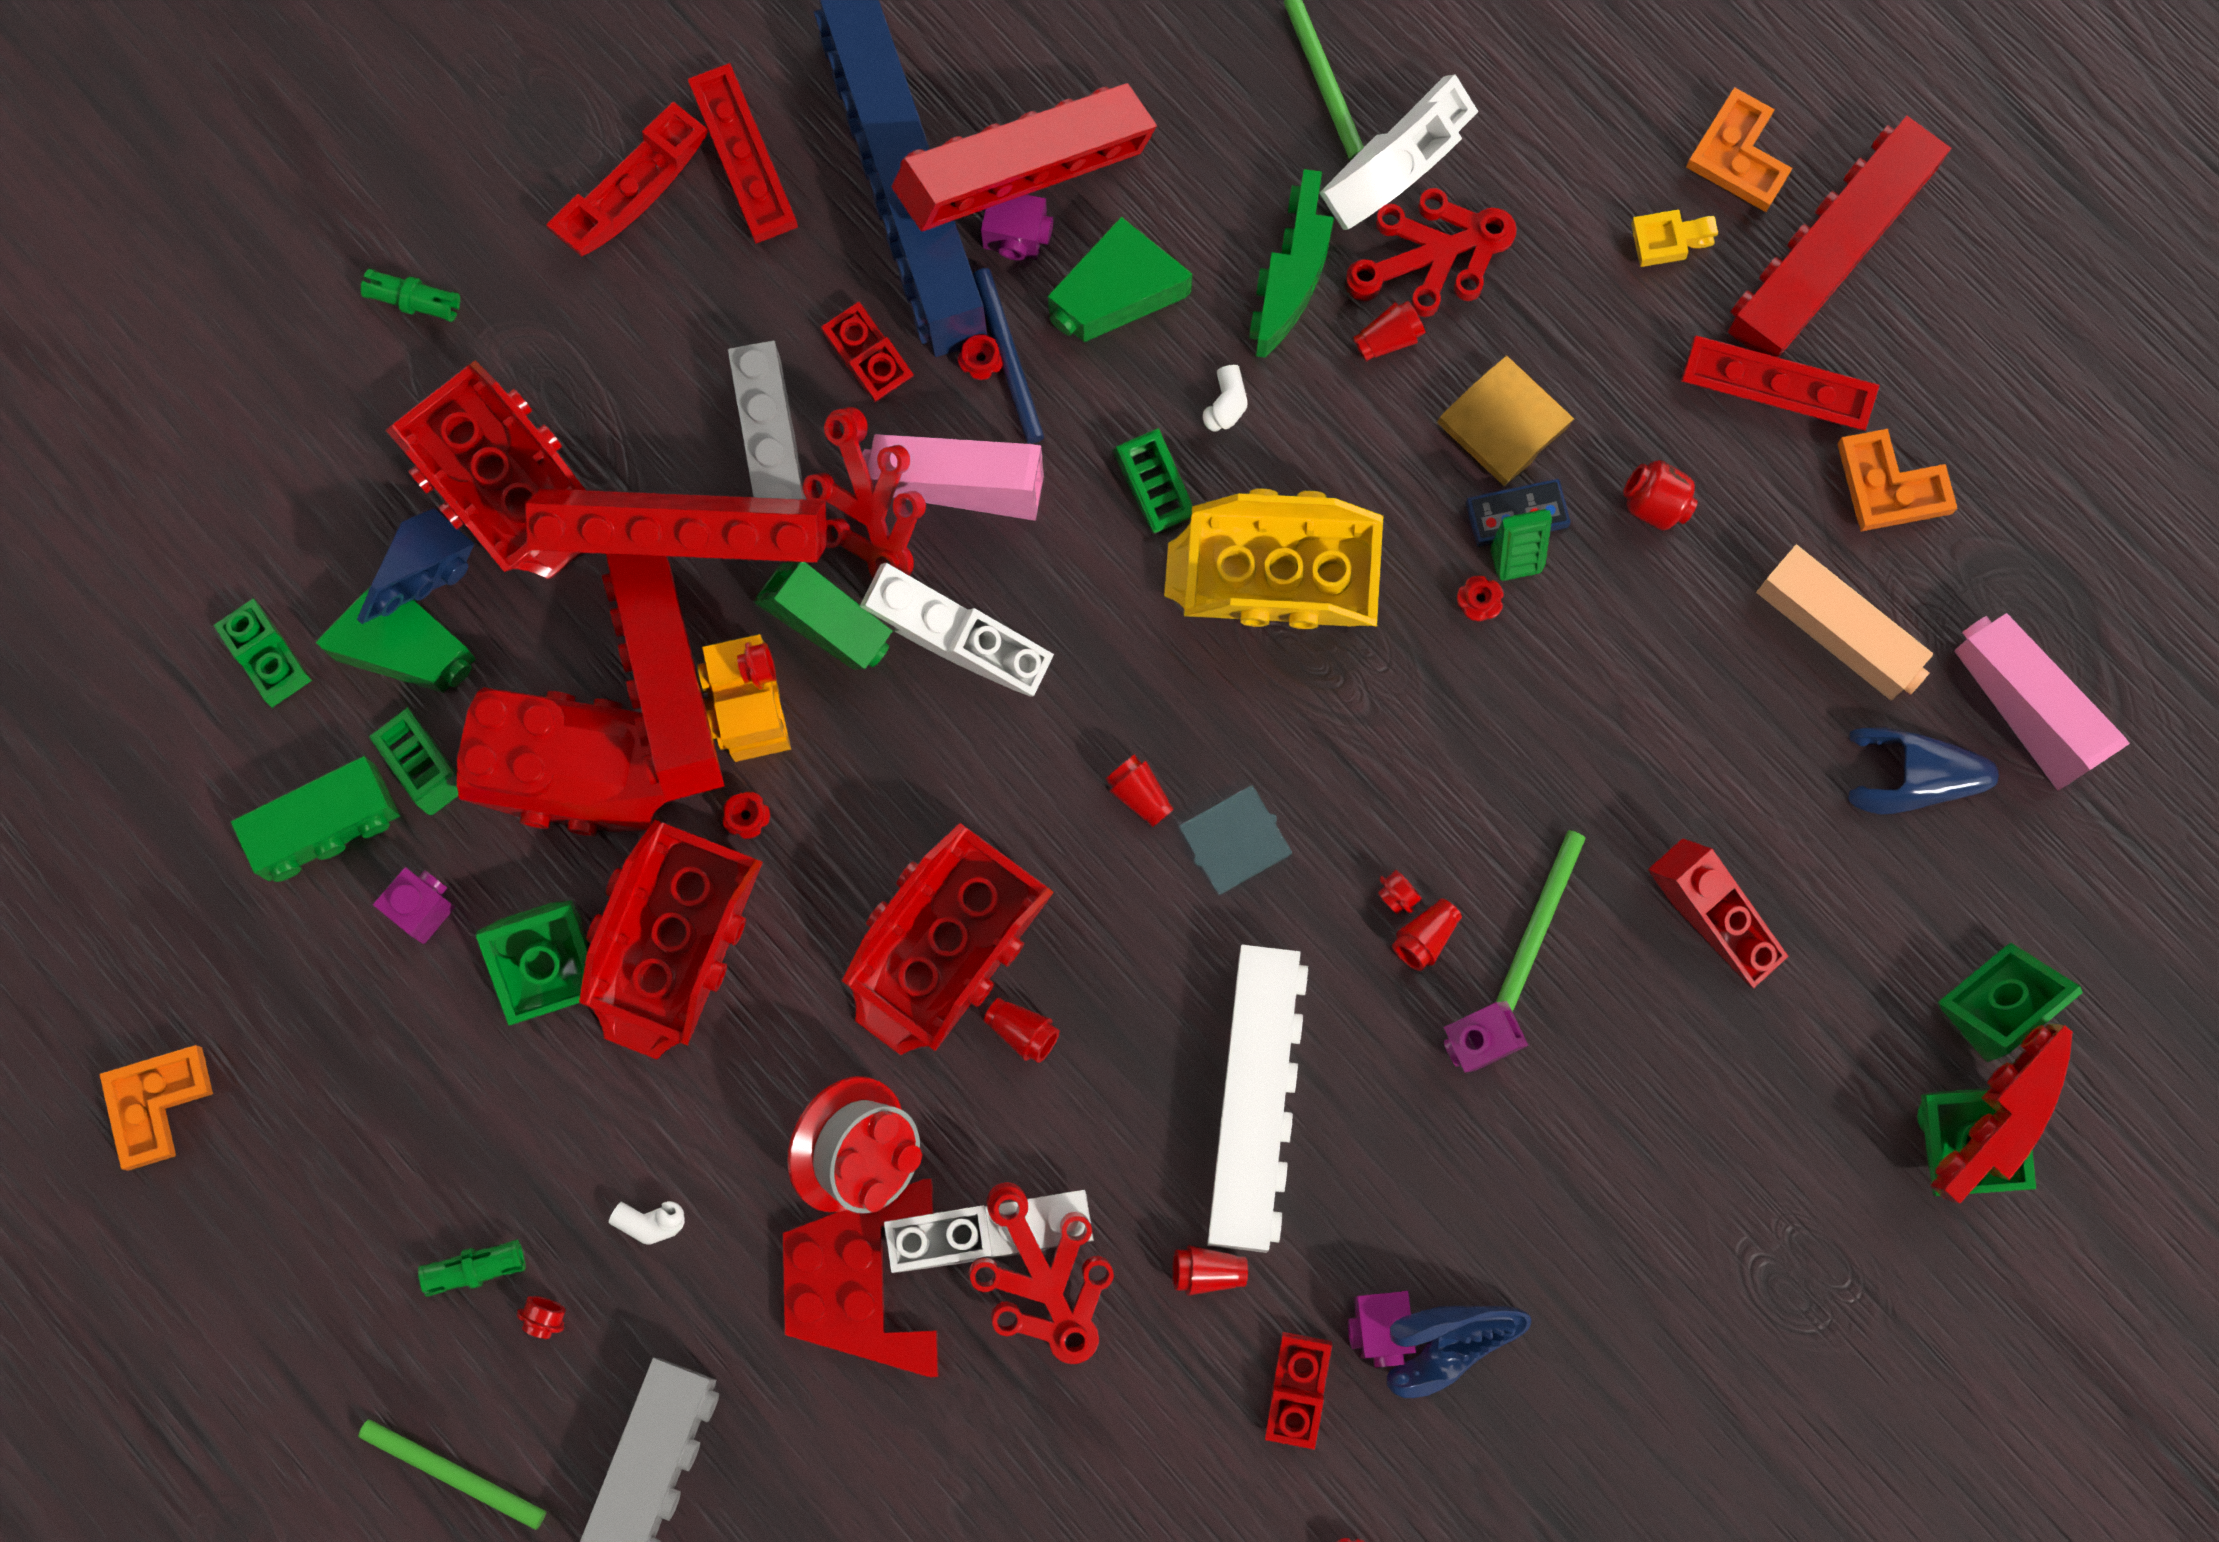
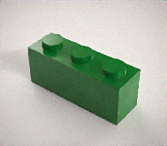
(316, 820)

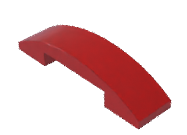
(632, 185)

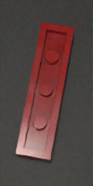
(743, 153)
(1780, 383)

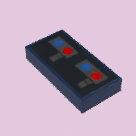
(1489, 509)

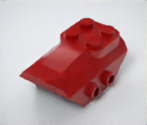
(486, 464)
(556, 762)
(664, 937)
(941, 940)

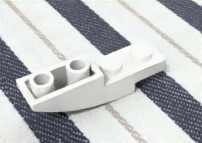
(1402, 155)
(955, 632)
(972, 1234)

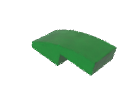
(262, 653)

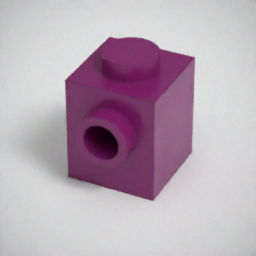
(1017, 227)
(415, 904)
(1484, 1037)
(1372, 1327)

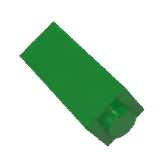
(1117, 284)
(824, 615)
(399, 646)

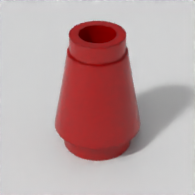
(1390, 331)
(1140, 790)
(1426, 935)
(1023, 1030)
(1207, 1270)

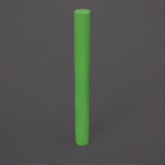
(1324, 77)
(1541, 918)
(452, 1474)

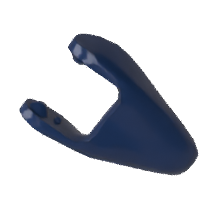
(1932, 772)
(1455, 1342)

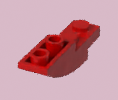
(2023, 1102)

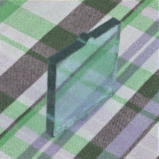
(1235, 840)

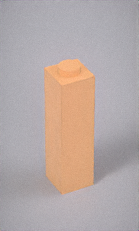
(1846, 624)

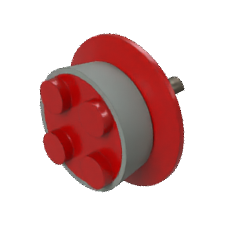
(853, 1148)

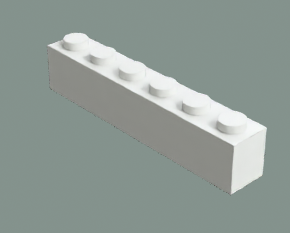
(1255, 1099)

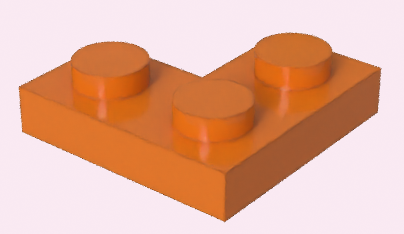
(1732, 161)
(1884, 494)
(138, 1101)

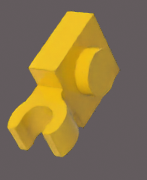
(1665, 237)

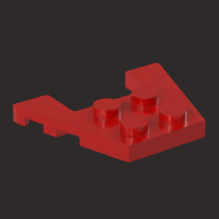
(839, 1289)

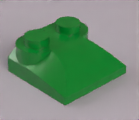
(536, 959)
(1946, 1122)

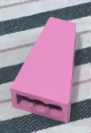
(967, 473)
(2038, 700)

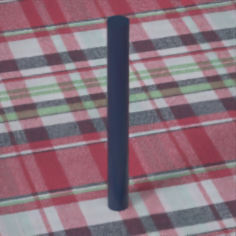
(1011, 363)

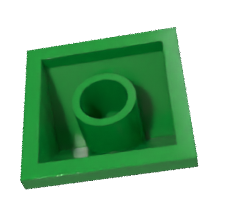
(2007, 1001)

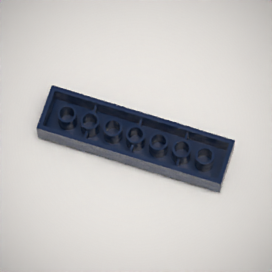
(886, 130)

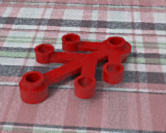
(1436, 249)
(869, 504)
(1046, 1282)

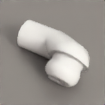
(1230, 403)
(651, 1226)

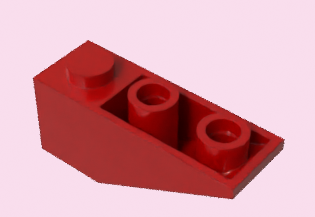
(1718, 909)

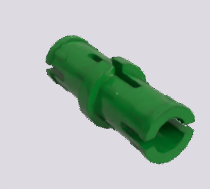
(410, 295)
(471, 1268)

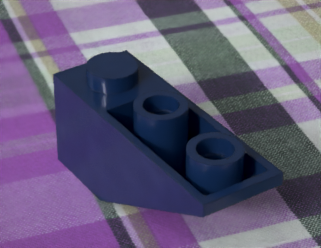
(420, 559)

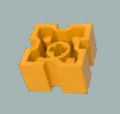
(740, 714)

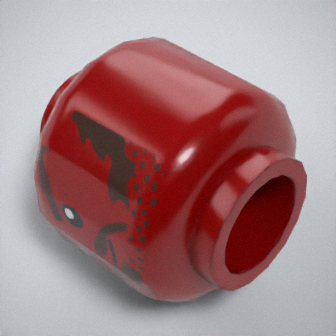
(1660, 495)

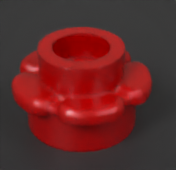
(979, 345)
(1480, 610)
(756, 665)
(733, 815)
(1398, 892)
(541, 1317)

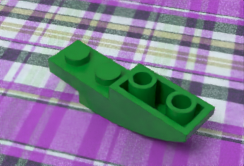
(1295, 270)

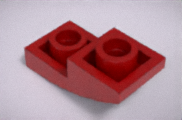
(866, 352)
(1298, 1390)

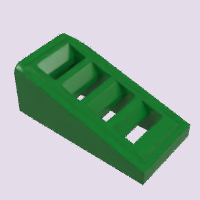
(1130, 471)
(1521, 544)
(436, 785)

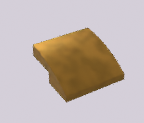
(1505, 420)

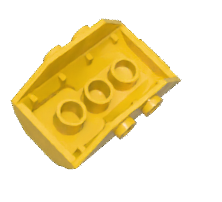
(1278, 561)

